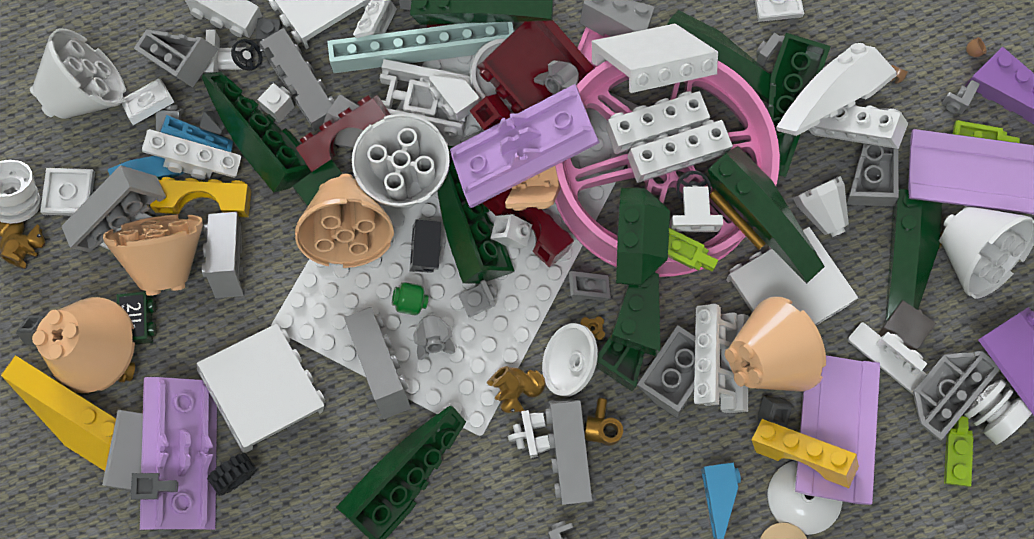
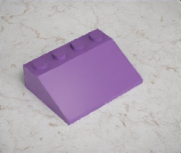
(1013, 352)

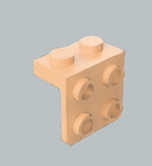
(535, 192)

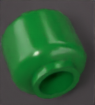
(409, 298)

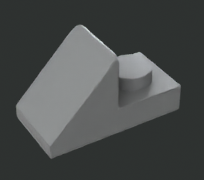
(589, 286)

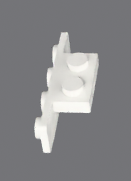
(375, 18)
(190, 156)
(894, 357)

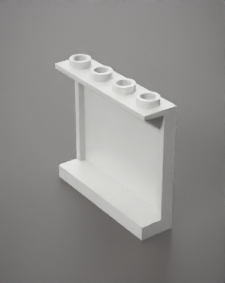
(313, 16)
(657, 56)
(771, 276)
(260, 386)

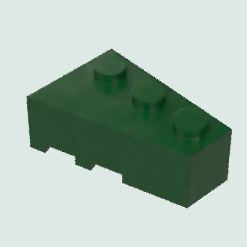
(639, 317)

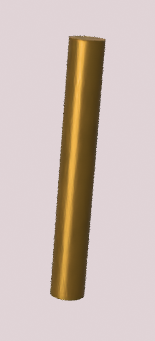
(737, 219)

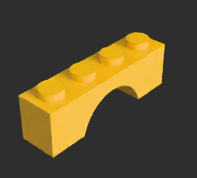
(229, 196)
(828, 460)

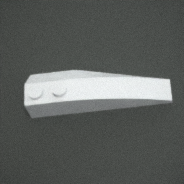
(850, 76)

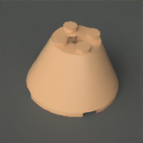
(343, 225)
(157, 250)
(86, 344)
(777, 349)

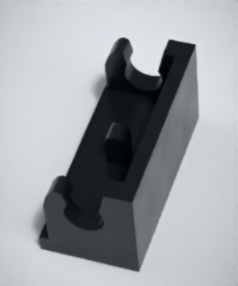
(425, 246)

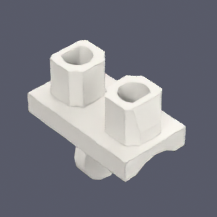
(531, 422)

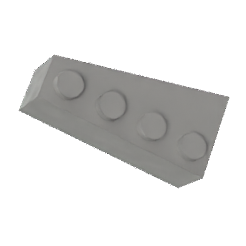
(297, 77)
(875, 176)
(110, 206)
(378, 363)
(570, 451)

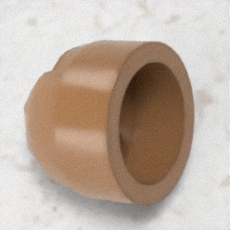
(976, 47)
(901, 74)

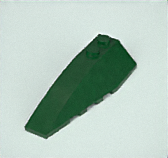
(480, 11)
(728, 53)
(794, 69)
(260, 140)
(764, 210)
(470, 234)
(912, 249)
(395, 481)

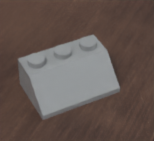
(672, 373)
(124, 451)

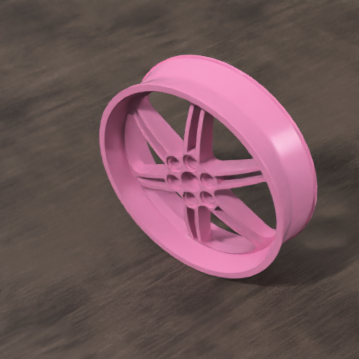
(730, 90)

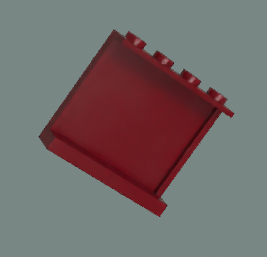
(524, 57)

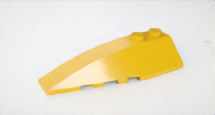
(67, 414)

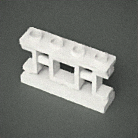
(419, 80)
(710, 379)

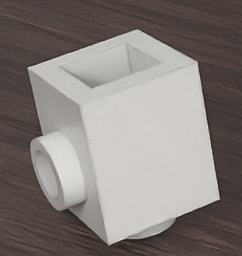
(276, 102)
(511, 231)

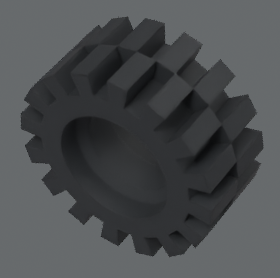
(231, 474)

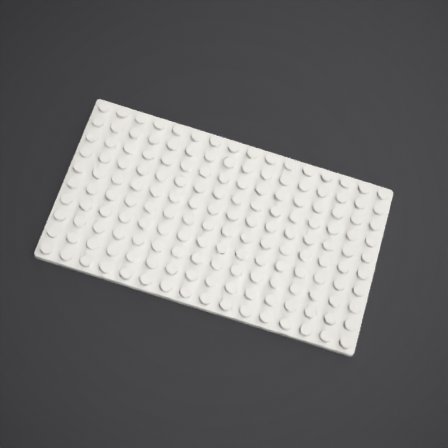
(483, 342)

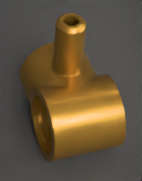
(596, 424)

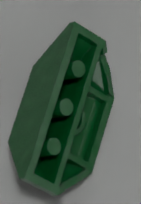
(641, 236)

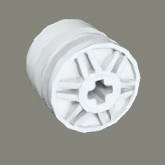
(17, 192)
(995, 408)

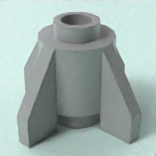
(559, 77)
(432, 337)

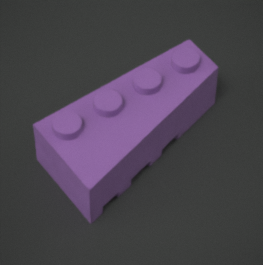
(1007, 83)

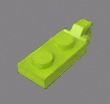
(982, 131)
(689, 252)
(959, 454)

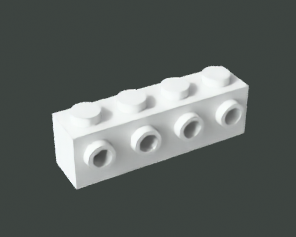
(653, 121)
(864, 125)
(679, 150)

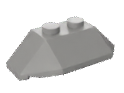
(951, 389)

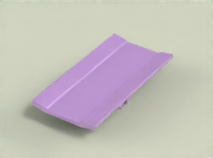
(523, 146)
(971, 171)
(845, 415)
(180, 446)

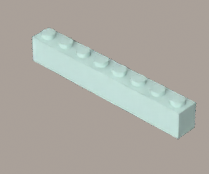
(414, 45)

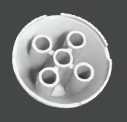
(75, 77)
(397, 154)
(986, 247)

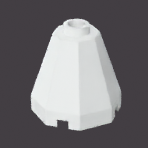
(826, 206)

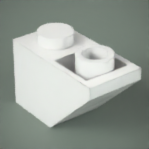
(455, 95)

